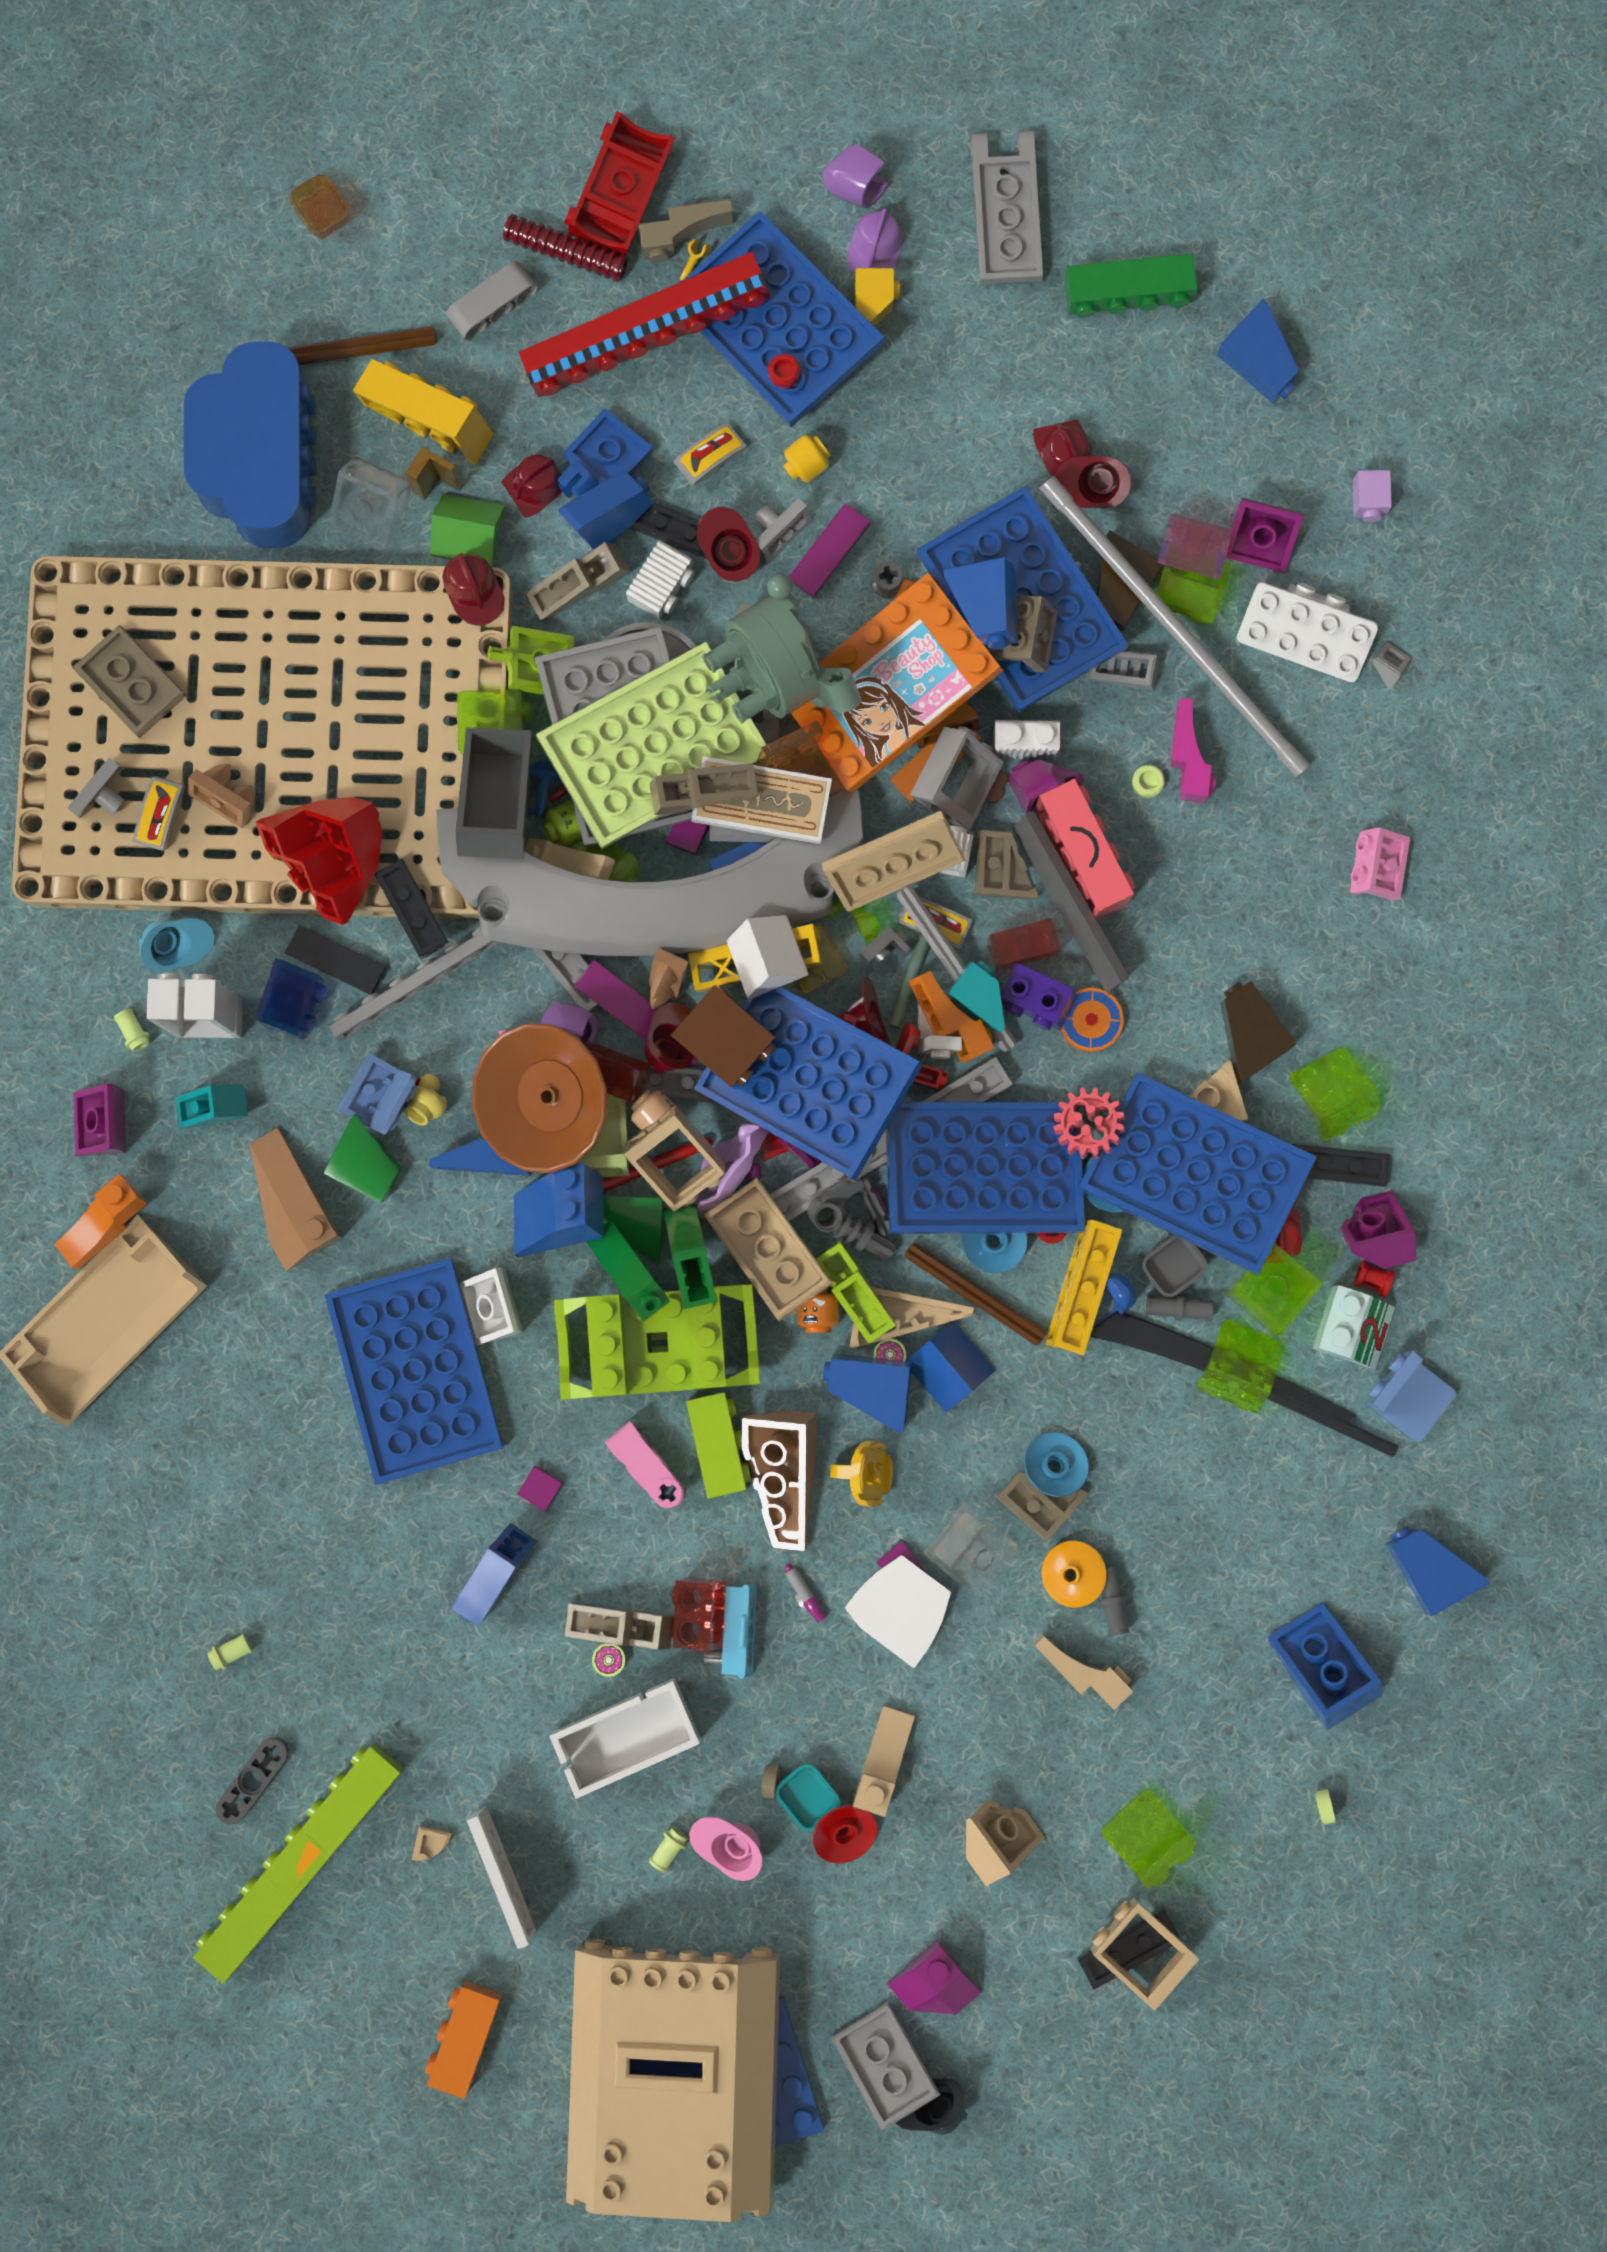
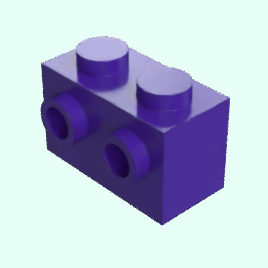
(1037, 997)

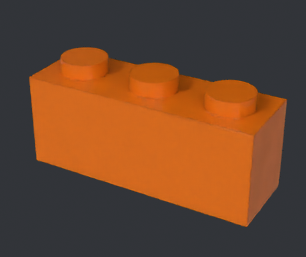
(462, 2039)

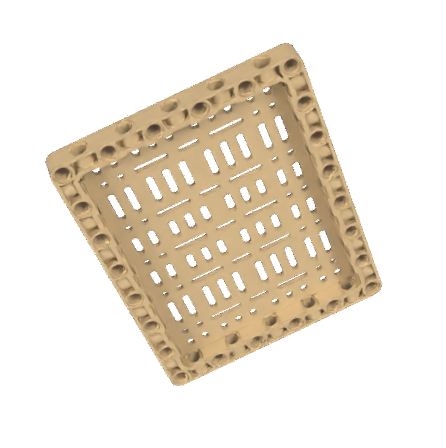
(210, 586)

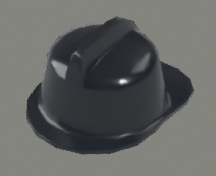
(942, 2113)

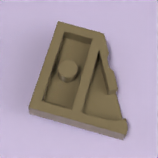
(1000, 867)
(1037, 1510)

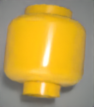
(806, 458)

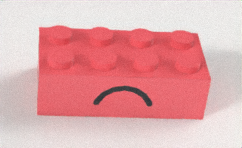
(1084, 849)

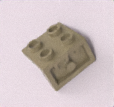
(1035, 634)

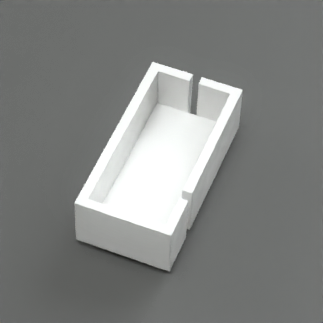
(194, 1007)
(625, 1738)

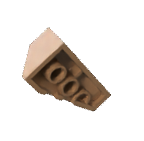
(291, 1207)
(782, 1466)

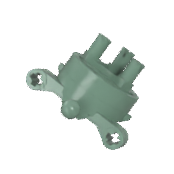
(776, 661)

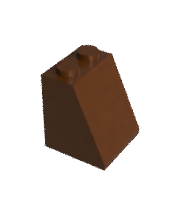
(725, 1037)

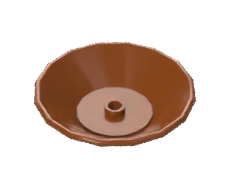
(514, 1104)

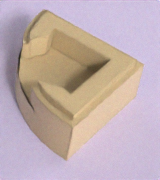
(430, 1842)

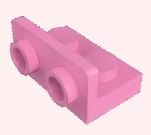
(1380, 863)

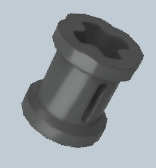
(894, 573)

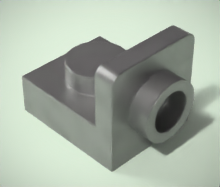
(879, 948)

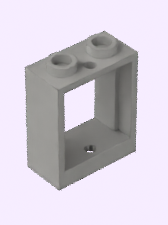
(975, 786)

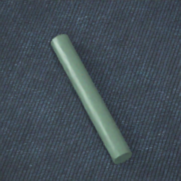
(906, 991)

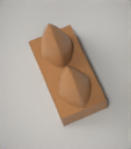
(211, 791)
(666, 978)

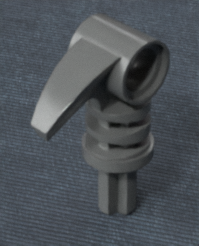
(842, 1223)

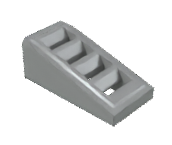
(1135, 681)

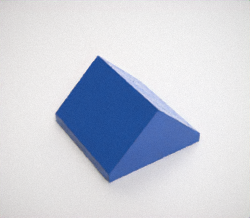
(950, 1366)

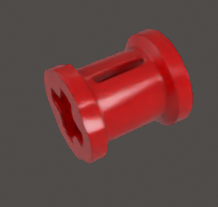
(1374, 1278)

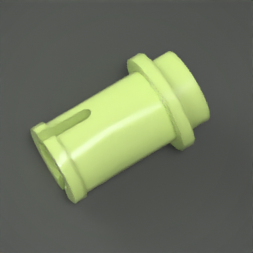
(132, 1031)
(229, 1652)
(668, 1849)

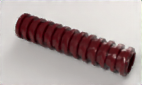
(564, 247)

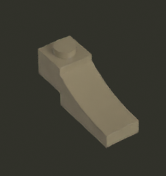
(684, 222)
(578, 580)
(702, 788)
(619, 1626)

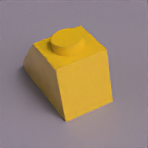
(875, 292)

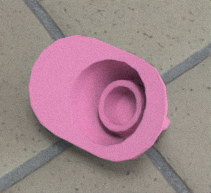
(728, 1846)

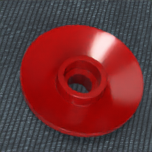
(848, 1843)

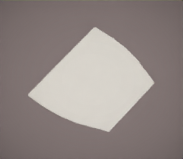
(901, 1609)

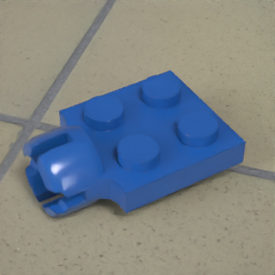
(601, 453)

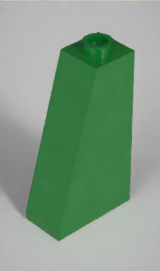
(690, 1257)
(628, 1272)

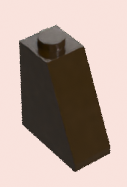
(1113, 591)
(1252, 1031)

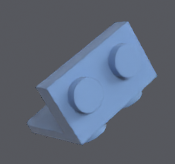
(378, 1094)
(1410, 1396)

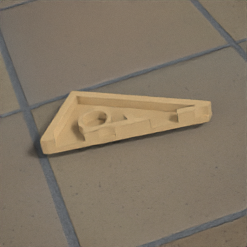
(1222, 1093)
(912, 1314)

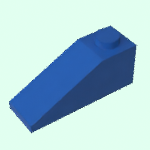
(475, 1157)

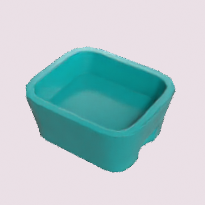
(806, 1796)

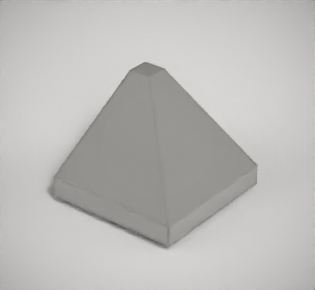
(1388, 666)

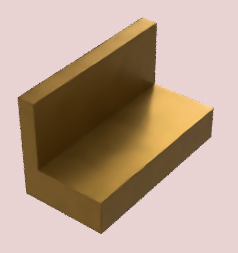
(427, 469)

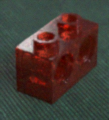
(1023, 944)
(621, 1073)
(706, 1615)

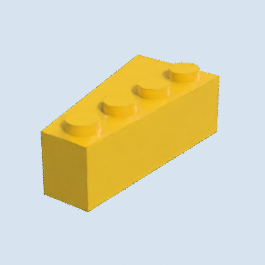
(424, 409)

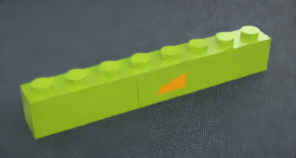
(298, 1863)

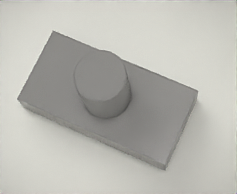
(780, 528)
(98, 791)

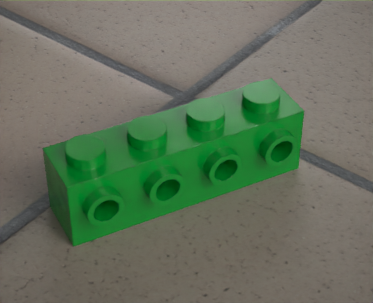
(1130, 285)

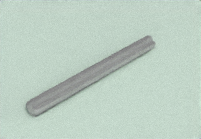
(944, 951)

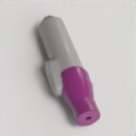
(804, 1596)

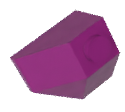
(1037, 778)
(1380, 1231)
(934, 1983)

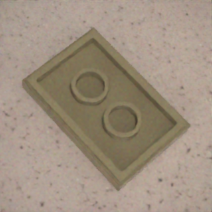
(129, 681)

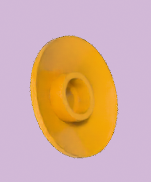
(1089, 1569)

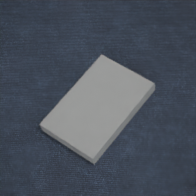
(885, 2066)

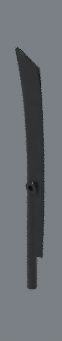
(1150, 1337)

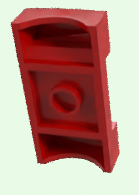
(619, 185)

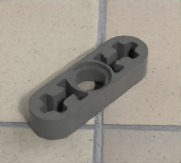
(230, 1795)

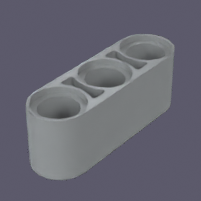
(491, 299)

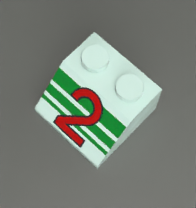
(1353, 1326)

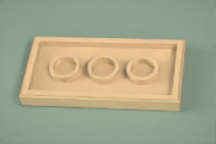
(893, 861)
(768, 1249)

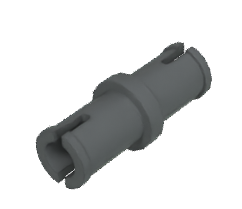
(1179, 1307)
(1114, 1604)

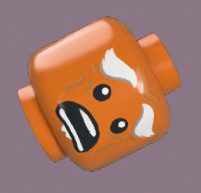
(819, 1313)

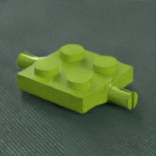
(520, 656)

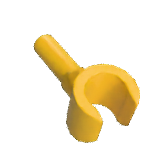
(694, 256)

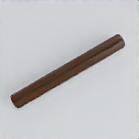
(364, 345)
(975, 1294)

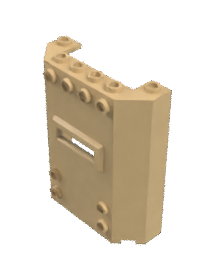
(671, 2140)

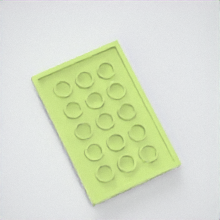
(644, 732)

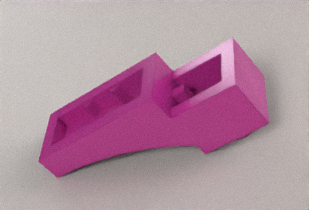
(1185, 754)

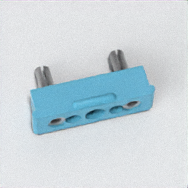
(738, 1632)

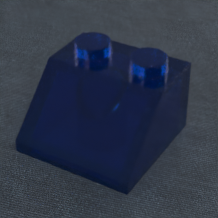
(290, 1000)

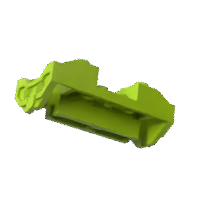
(621, 1348)

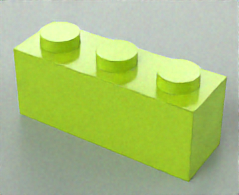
(718, 1445)

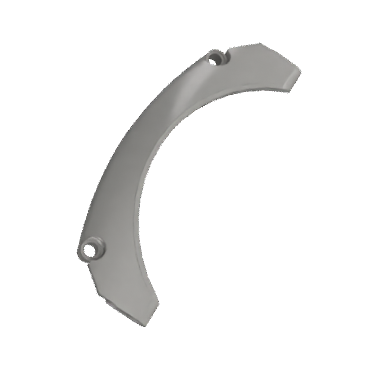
(594, 916)

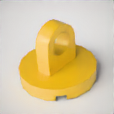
(868, 1474)

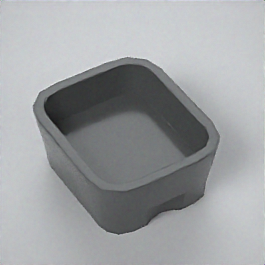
(1174, 1266)

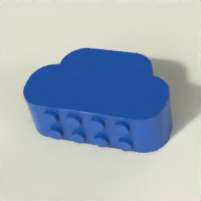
(252, 444)

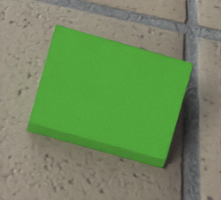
(465, 527)

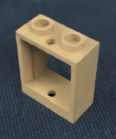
(655, 1133)
(1167, 1978)

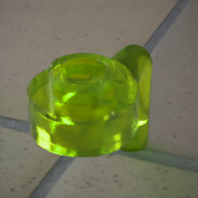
(866, 923)

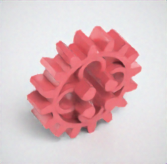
(1070, 1120)

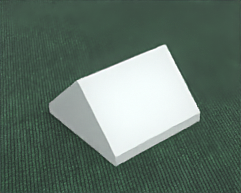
(766, 954)
(490, 1306)

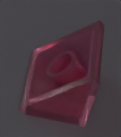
(1194, 546)

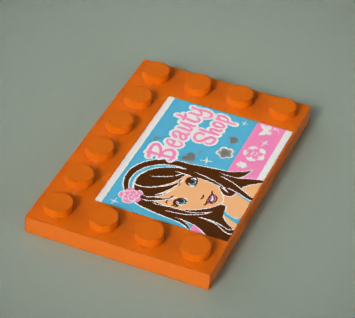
(911, 673)

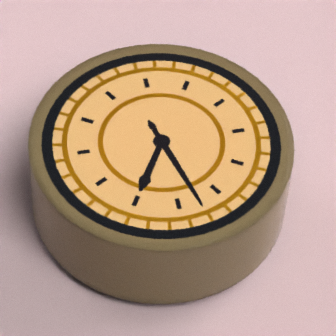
(770, 1781)

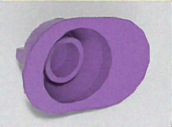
(875, 241)

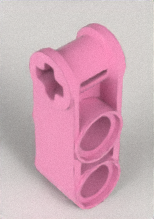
(644, 1464)

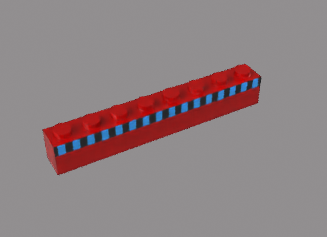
(645, 325)

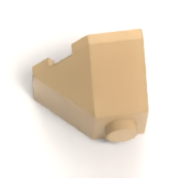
(999, 1840)

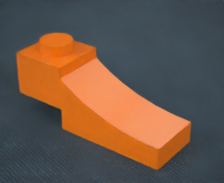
(949, 1020)
(101, 1222)

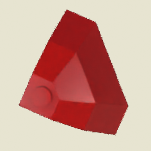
(329, 850)

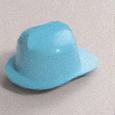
(175, 943)

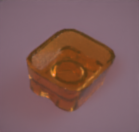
(320, 206)

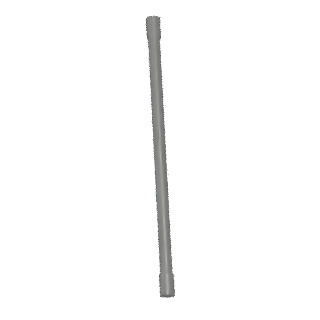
(1064, 502)

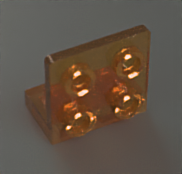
(800, 754)

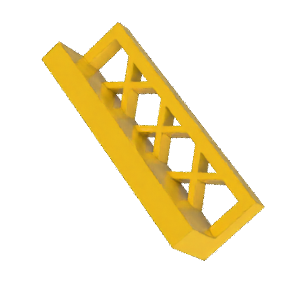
(722, 958)
(1083, 1287)

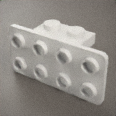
(1308, 629)

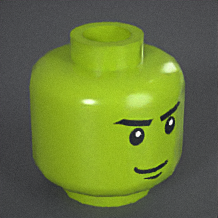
(562, 825)

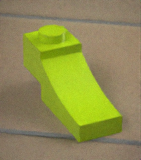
(855, 1291)

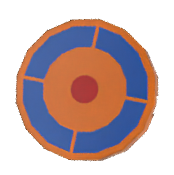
(1093, 1021)

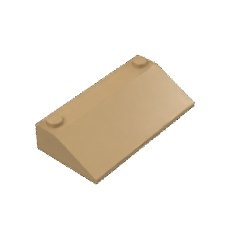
(101, 1322)

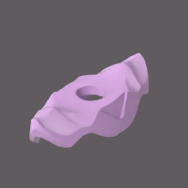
(738, 1156)

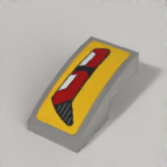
(709, 454)
(157, 813)
(950, 922)

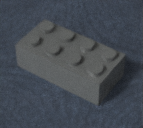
(494, 793)

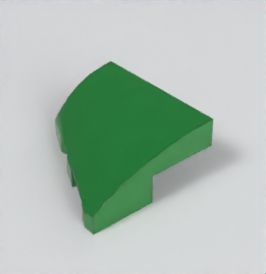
(363, 1163)
(638, 1221)

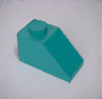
(979, 994)
(211, 1105)

